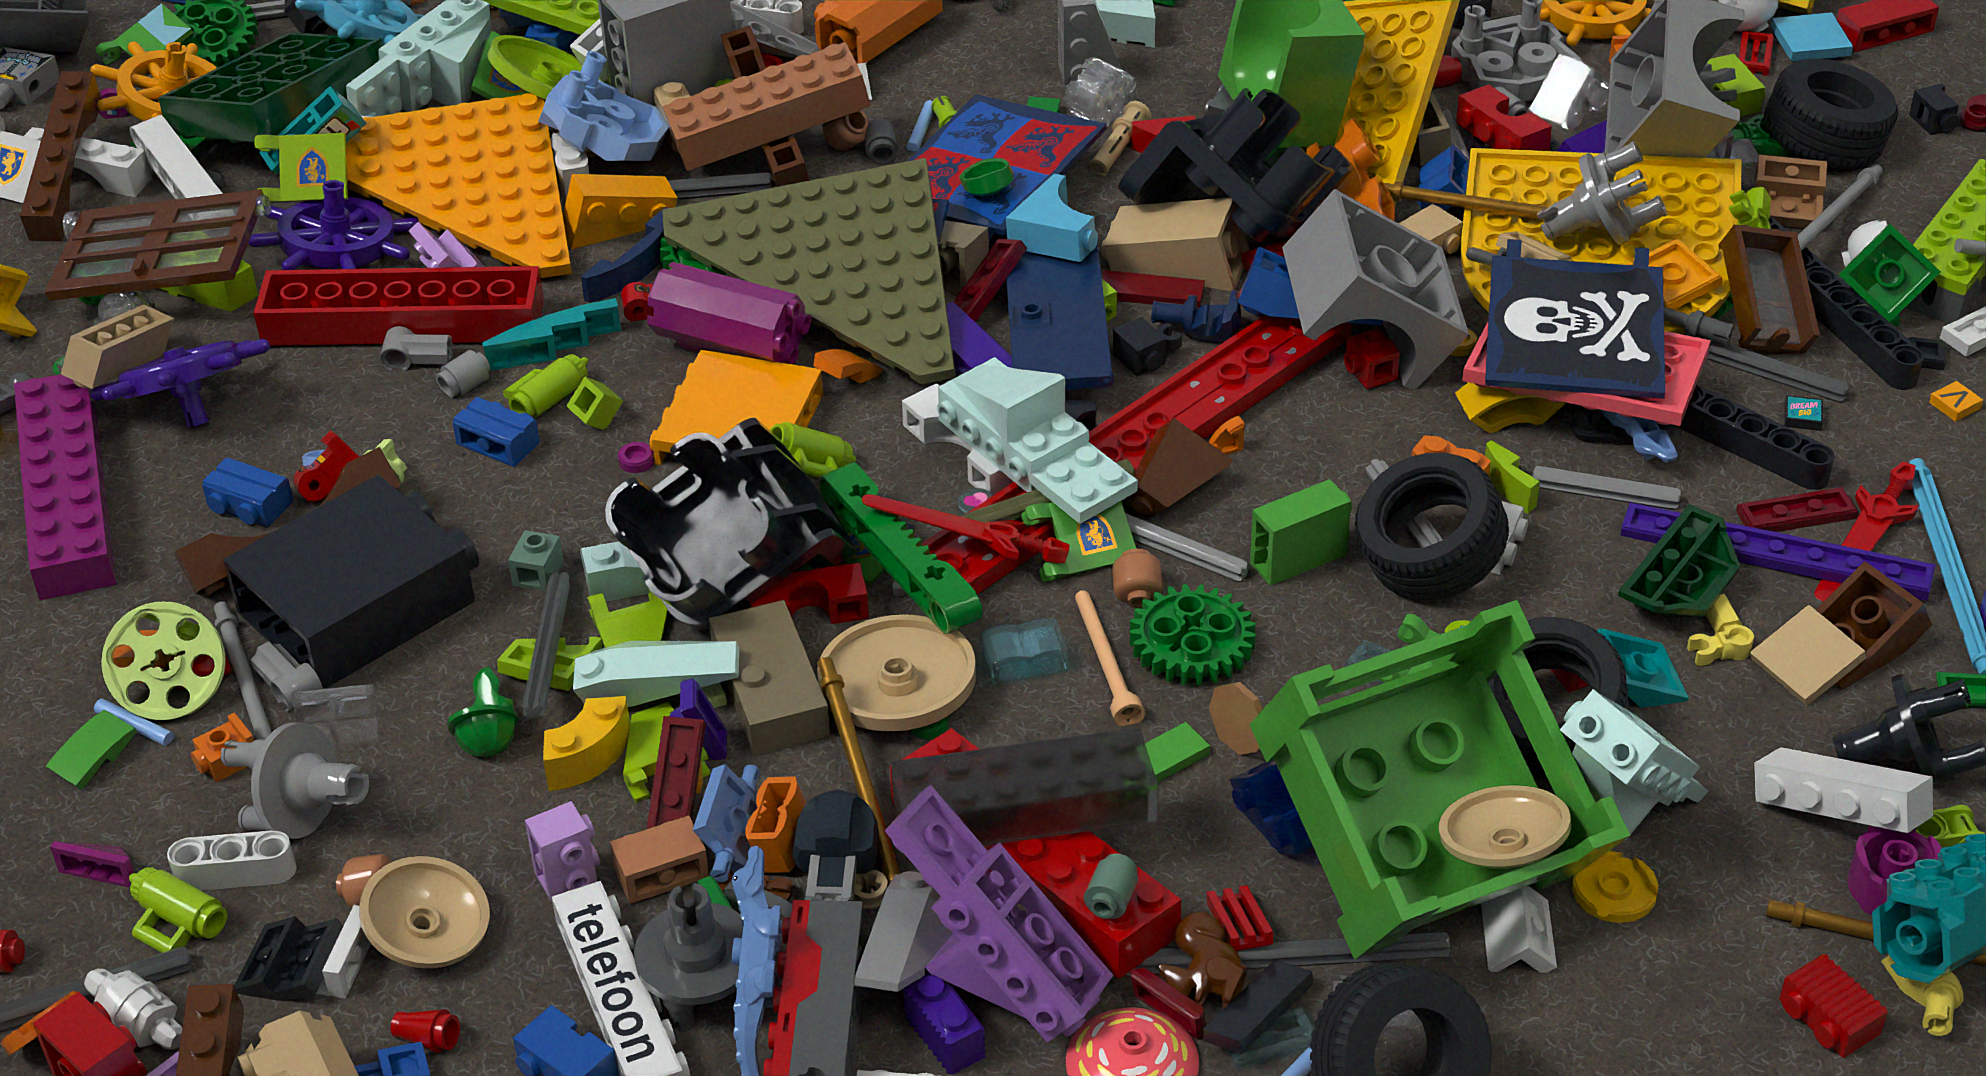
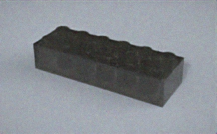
(1039, 785)

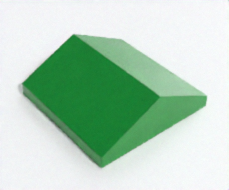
(1889, 272)

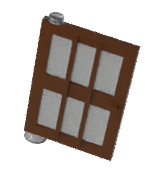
(155, 244)

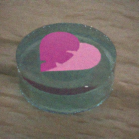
(972, 498)

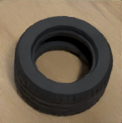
(1447, 565)
(1572, 648)

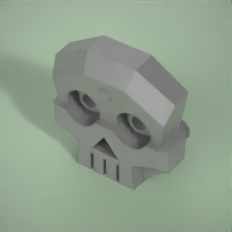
(1509, 50)

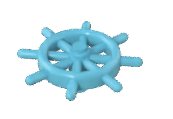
(363, 17)

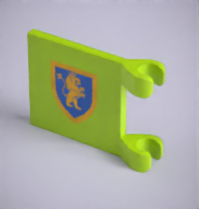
(305, 164)

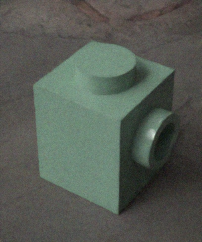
(535, 559)

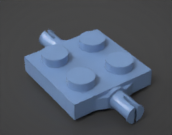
(724, 817)

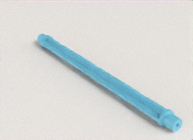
(1950, 564)

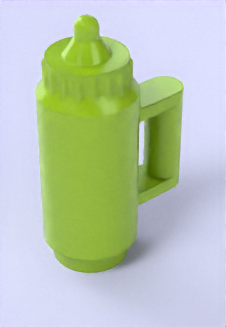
(546, 387)
(814, 449)
(178, 904)

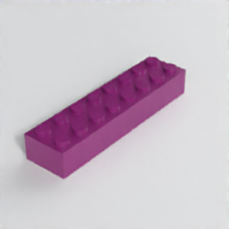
(63, 487)

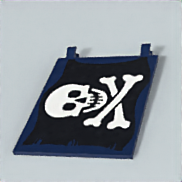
(1576, 325)

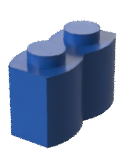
(1445, 173)

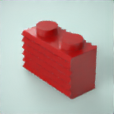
(1833, 1006)

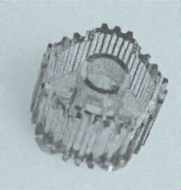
(1099, 92)

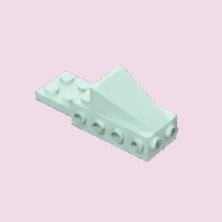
(426, 61)
(1023, 430)
(1628, 759)

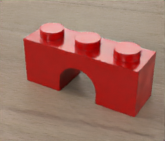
(1486, 117)
(835, 589)

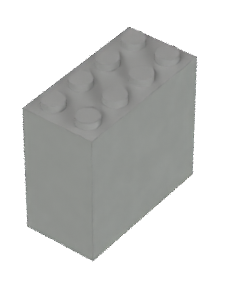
(664, 43)

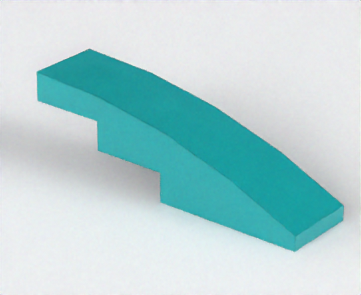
(544, 336)

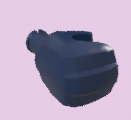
(1203, 323)

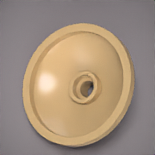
(1505, 826)
(428, 895)

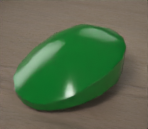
(987, 177)

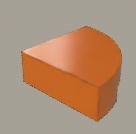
(1229, 436)

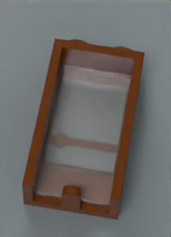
(1769, 289)

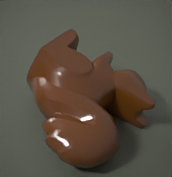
(1214, 963)

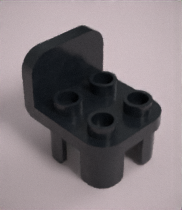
(1232, 155)
(725, 523)

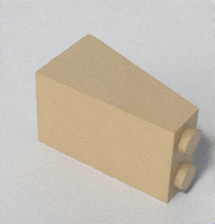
(1179, 241)

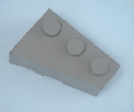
(1081, 37)

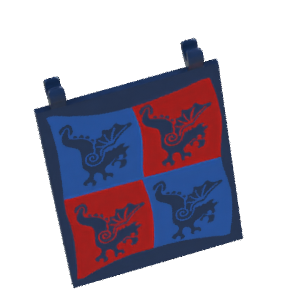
(1027, 137)

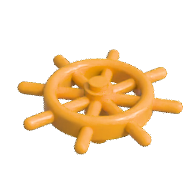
(1594, 17)
(167, 67)

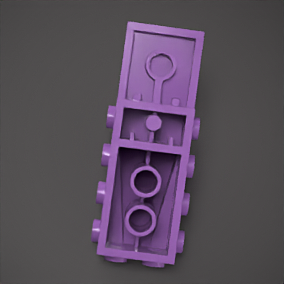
(994, 943)

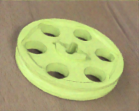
(146, 653)

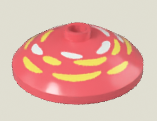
(1159, 1050)

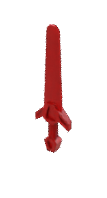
(1876, 516)
(999, 535)

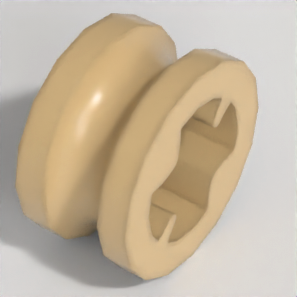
(874, 878)

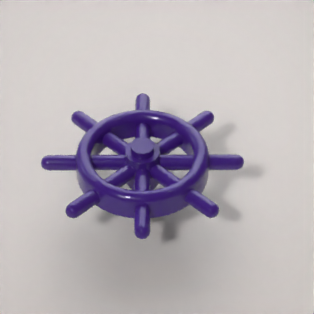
(335, 231)
(181, 374)

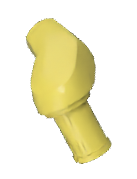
(1938, 997)

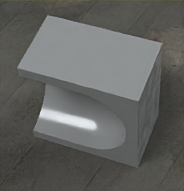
(1658, 86)
(1366, 266)

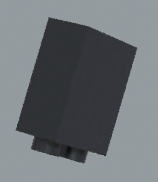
(353, 578)

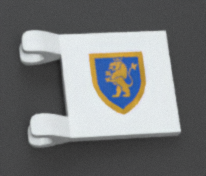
(16, 164)

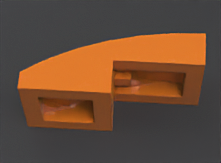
(846, 364)

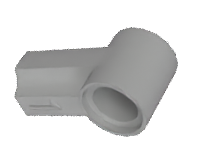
(404, 348)
(284, 673)

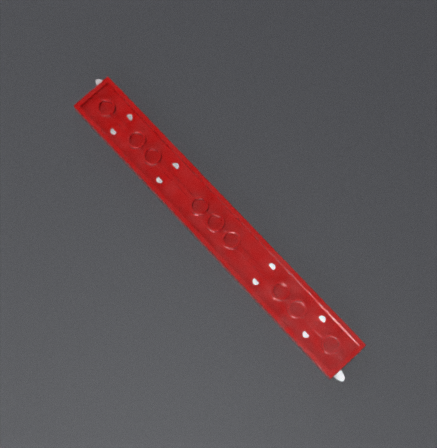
(1198, 396)

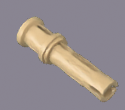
(1104, 160)

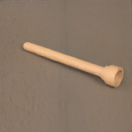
(1125, 703)

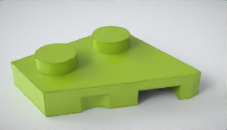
(518, 658)

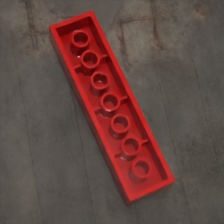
(366, 303)
(1063, 870)

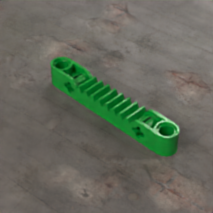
(928, 581)

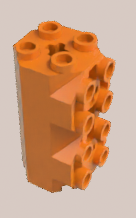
(870, 24)

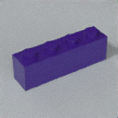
(971, 343)

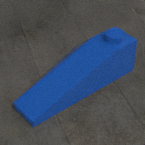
(1270, 290)

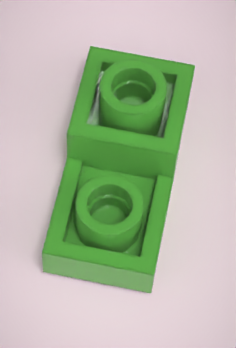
(89, 747)

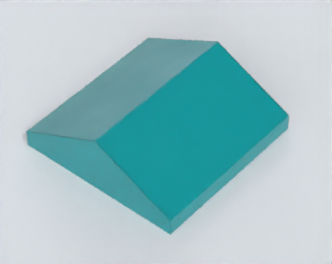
(1648, 670)

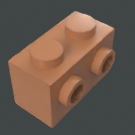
(657, 858)

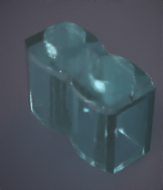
(1024, 650)

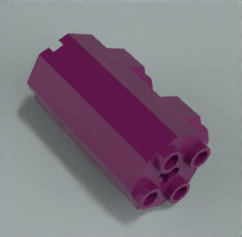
(726, 315)

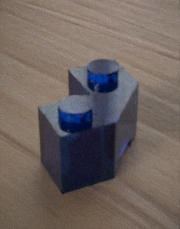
(1268, 805)

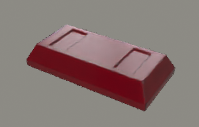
(1168, 1001)

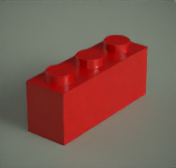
(1886, 21)

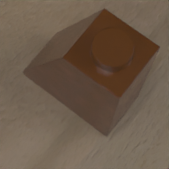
(1173, 467)

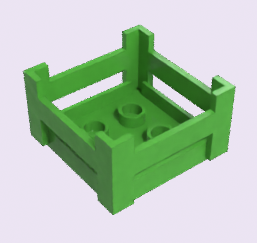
(1392, 759)

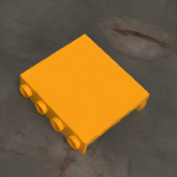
(732, 388)

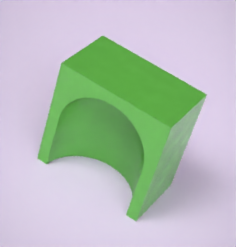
(1301, 53)

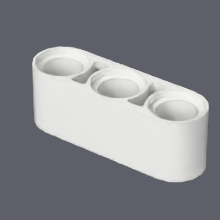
(233, 860)

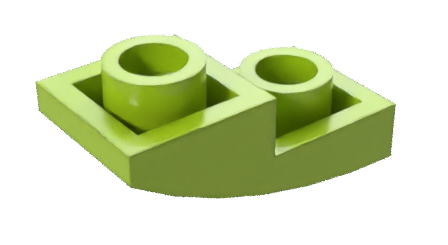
(1509, 480)

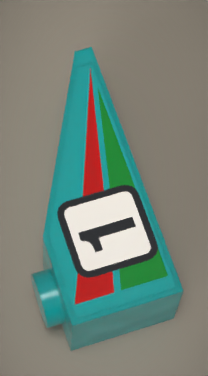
(324, 115)

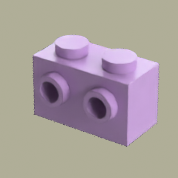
(562, 849)

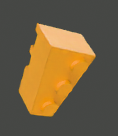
(612, 206)

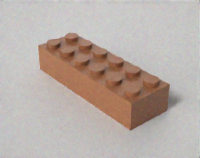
(766, 105)

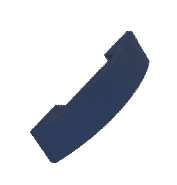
(610, 278)

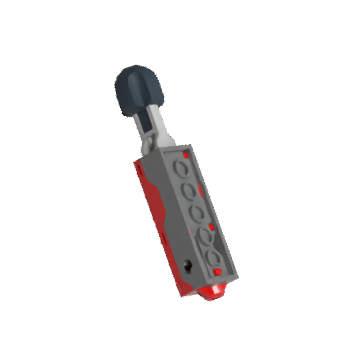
(824, 942)

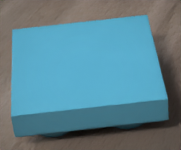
(1811, 37)

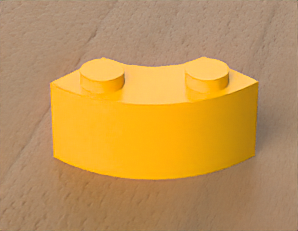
(1498, 408)
(586, 743)

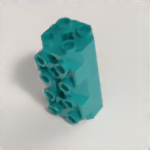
(1935, 912)

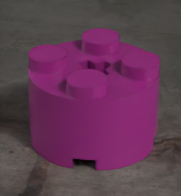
(1881, 854)

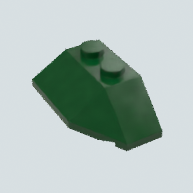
(1685, 567)

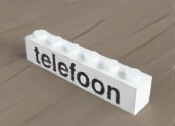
(610, 980)

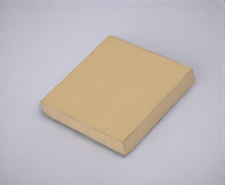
(1808, 655)

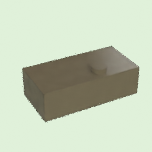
(776, 684)

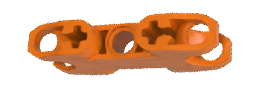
(1361, 154)

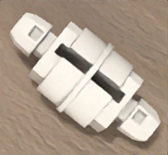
(136, 1006)

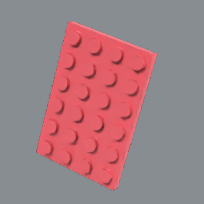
(1683, 366)

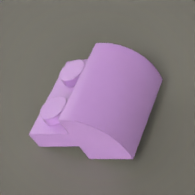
(442, 251)

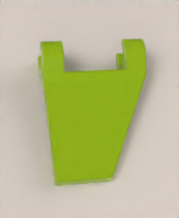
(633, 623)
(643, 749)

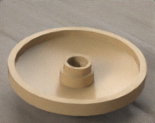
(901, 672)

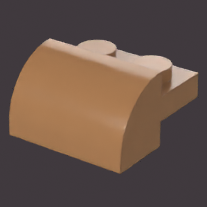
(1794, 188)

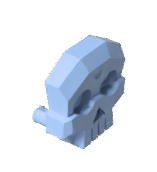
(601, 117)

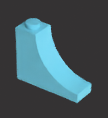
(1051, 226)

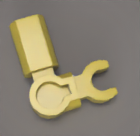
(1730, 637)

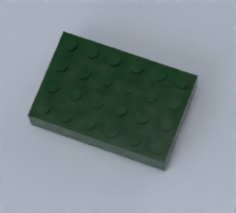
(267, 86)

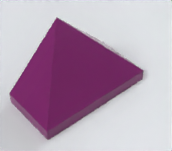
(93, 862)

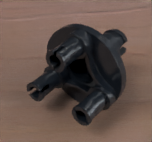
(1909, 734)

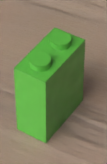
(1300, 532)

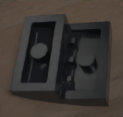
(288, 959)

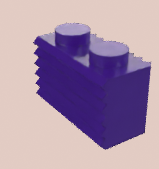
(944, 1023)

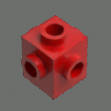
(1372, 358)

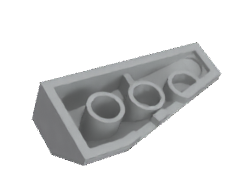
(771, 36)
(902, 936)

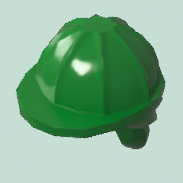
(489, 722)

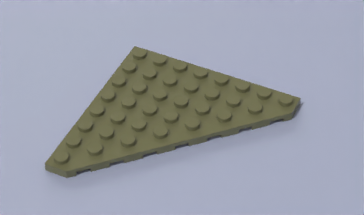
(851, 249)

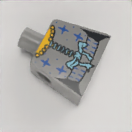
(25, 75)

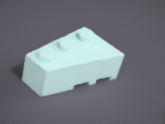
(1129, 20)

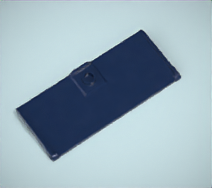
(1060, 319)

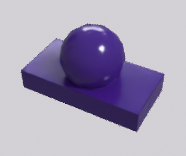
(697, 706)

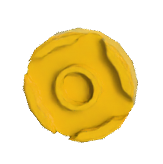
(1610, 897)

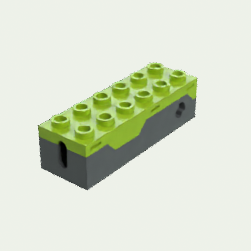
(1961, 274)

